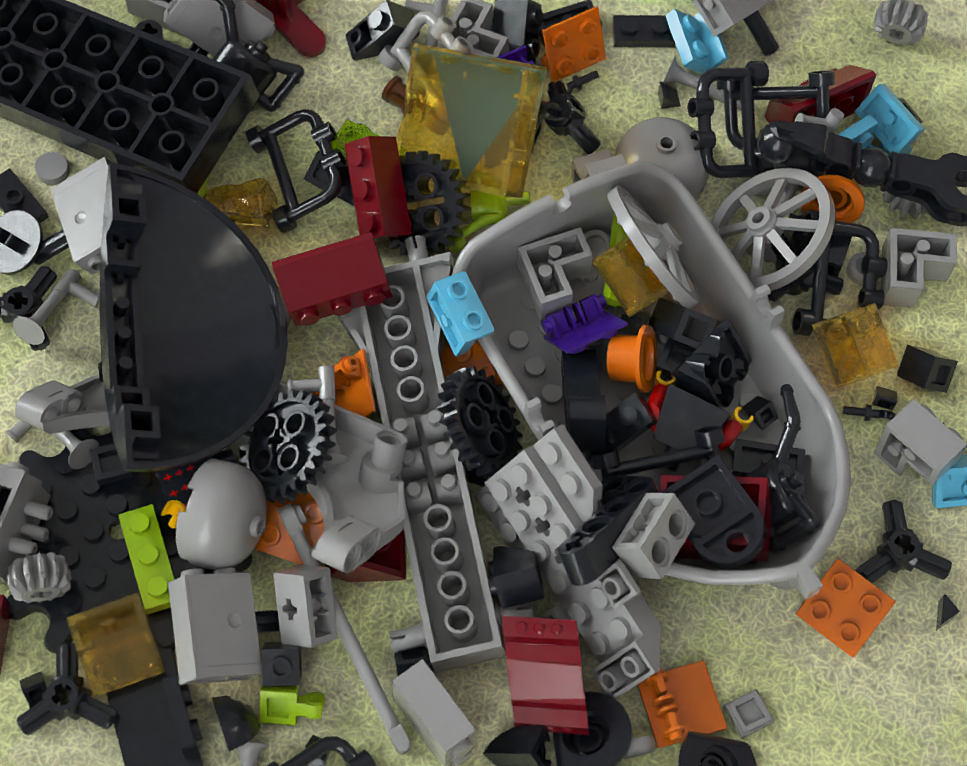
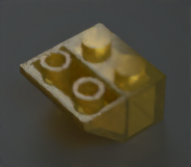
(628, 277)
(855, 345)
(115, 644)

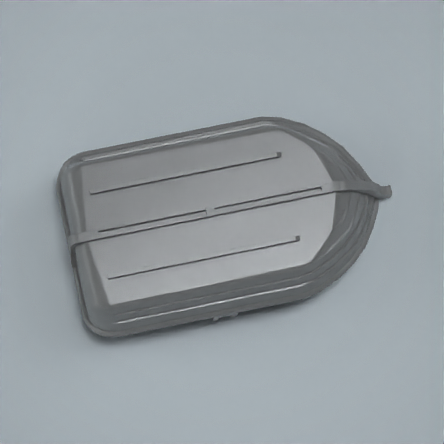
(533, 365)

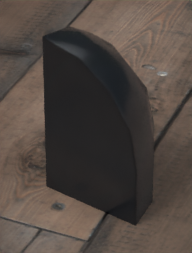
(236, 721)
(519, 747)

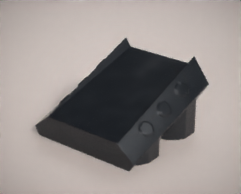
(715, 366)

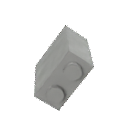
(434, 715)

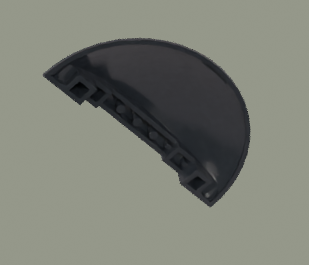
(184, 324)

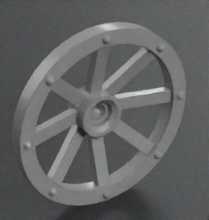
(766, 225)
(656, 245)

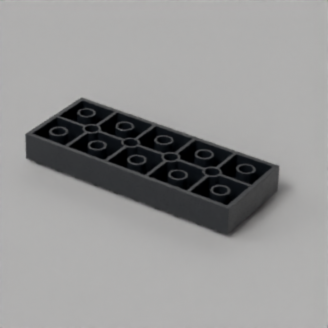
(118, 90)

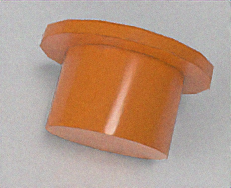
(846, 195)
(633, 358)

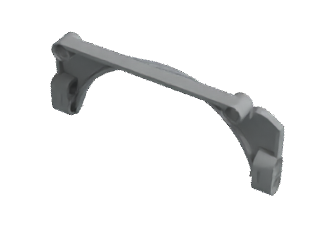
(356, 498)

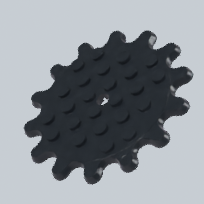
(81, 533)

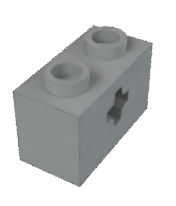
(305, 605)

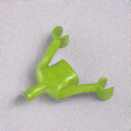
(486, 210)

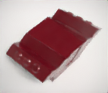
(545, 673)

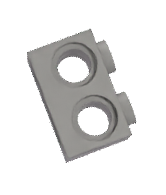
(653, 535)

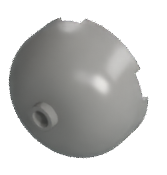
(668, 145)
(221, 516)

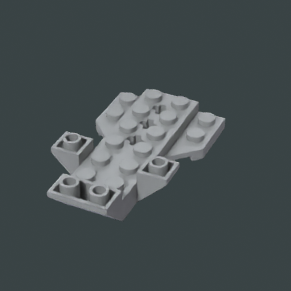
(535, 508)

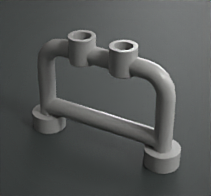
(442, 28)

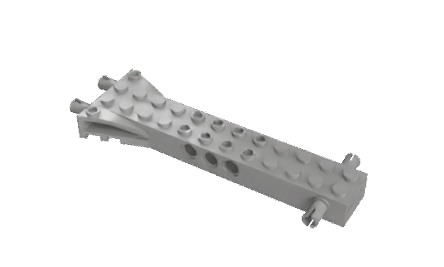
(440, 527)

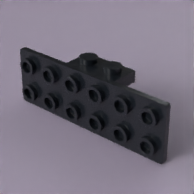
(155, 720)

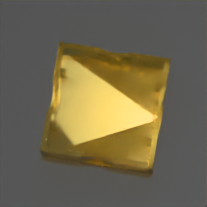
(474, 114)

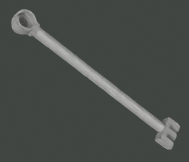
(293, 519)

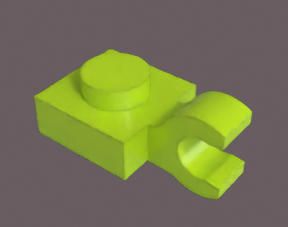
(283, 705)

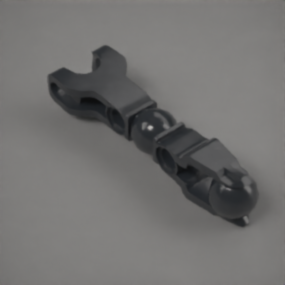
(901, 175)

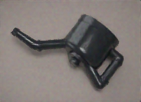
(254, 60)
(786, 484)

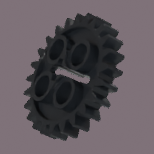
(416, 173)
(479, 421)
(289, 445)

